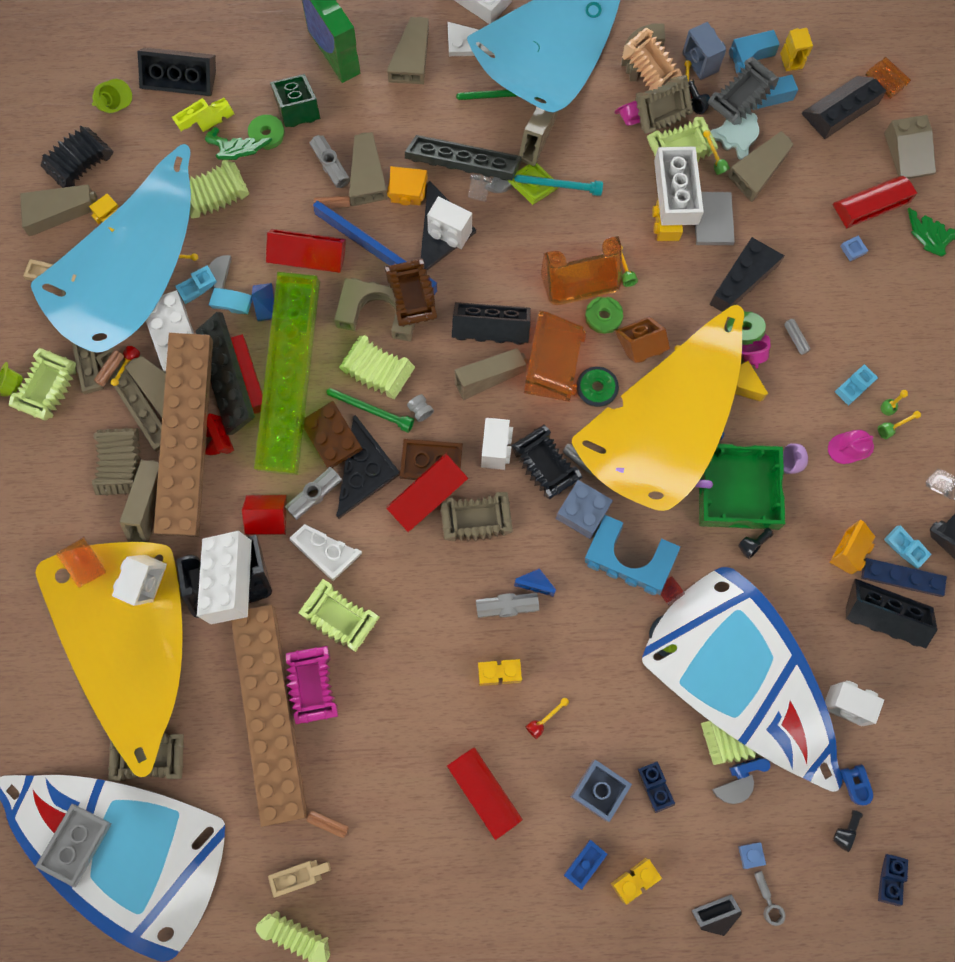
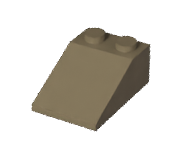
(911, 146)

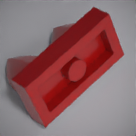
(220, 441)

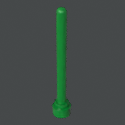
(486, 94)
(405, 423)

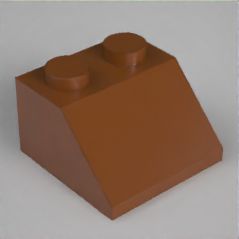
(643, 339)

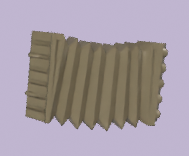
(664, 105)
(117, 460)
(476, 518)
(167, 763)

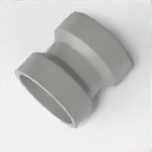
(420, 408)

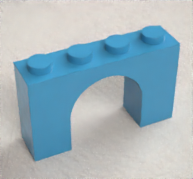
(760, 47)
(650, 577)

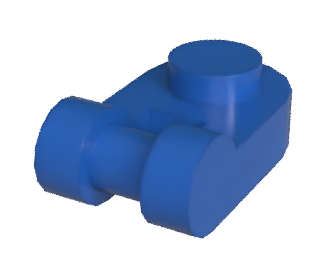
(742, 769)
(859, 793)

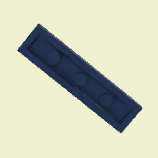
(904, 577)

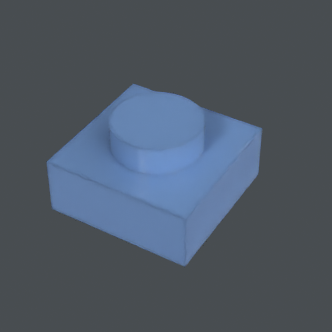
(854, 248)
(752, 855)

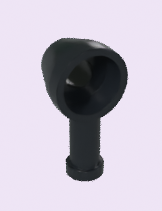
(699, 102)
(750, 546)
(845, 837)

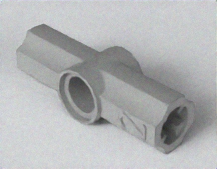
(333, 169)
(304, 502)
(507, 605)

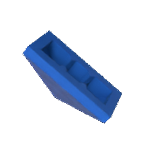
(263, 301)
(535, 582)

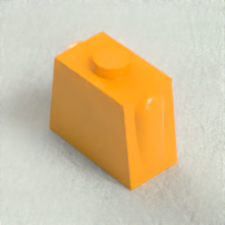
(407, 185)

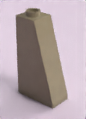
(410, 56)
(536, 135)
(758, 167)
(366, 178)
(54, 207)
(489, 372)
(149, 379)
(141, 503)

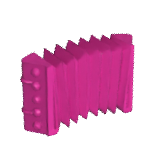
(310, 685)

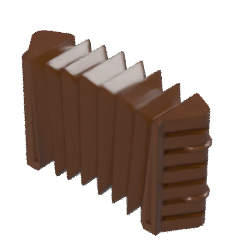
(412, 292)

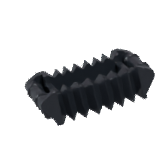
(75, 156)
(545, 463)

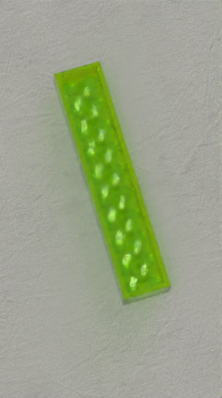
(287, 373)

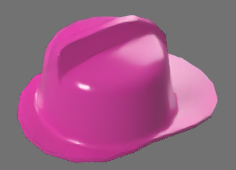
(629, 113)
(757, 352)
(851, 446)

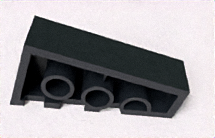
(748, 271)

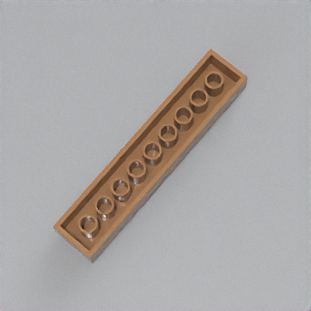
(183, 435)
(269, 717)

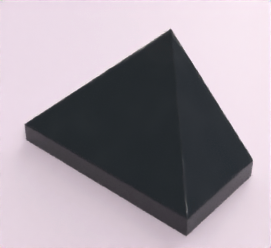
(718, 915)

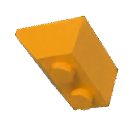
(853, 548)

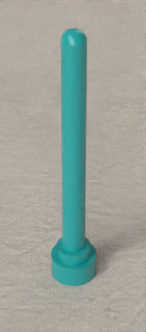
(593, 187)

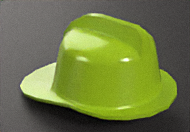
(112, 96)
(9, 380)

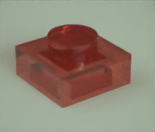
(671, 591)

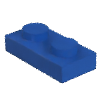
(585, 864)

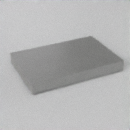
(717, 220)
(73, 845)

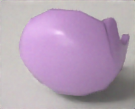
(794, 458)

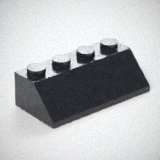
(176, 71)
(844, 105)
(491, 323)
(891, 614)

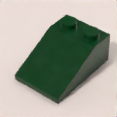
(295, 100)

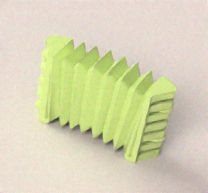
(684, 137)
(216, 189)
(376, 367)
(45, 385)
(337, 616)
(723, 746)
(294, 937)

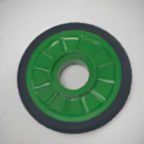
(594, 397)

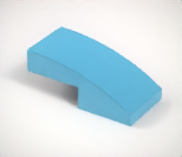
(197, 285)
(231, 300)
(856, 384)
(911, 550)

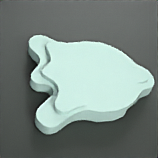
(738, 136)

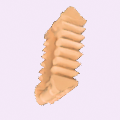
(650, 59)

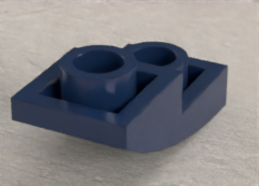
(656, 787)
(892, 880)

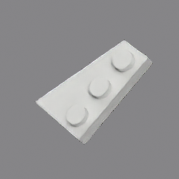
(458, 41)
(326, 553)

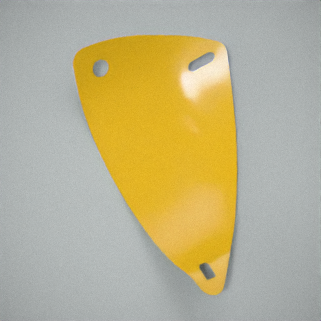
(669, 419)
(119, 651)

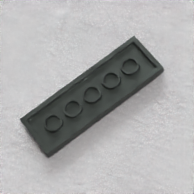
(463, 157)
(227, 377)

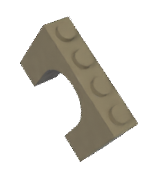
(359, 293)

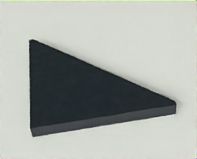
(434, 249)
(364, 471)

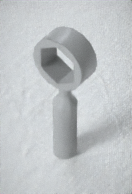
(767, 896)

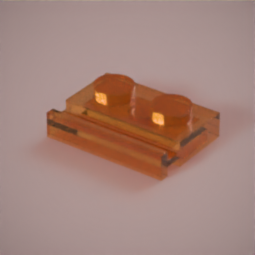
(889, 76)
(81, 562)

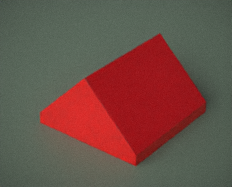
(264, 514)

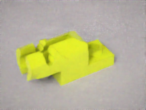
(203, 115)

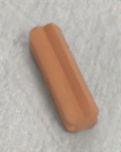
(334, 202)
(108, 368)
(327, 824)

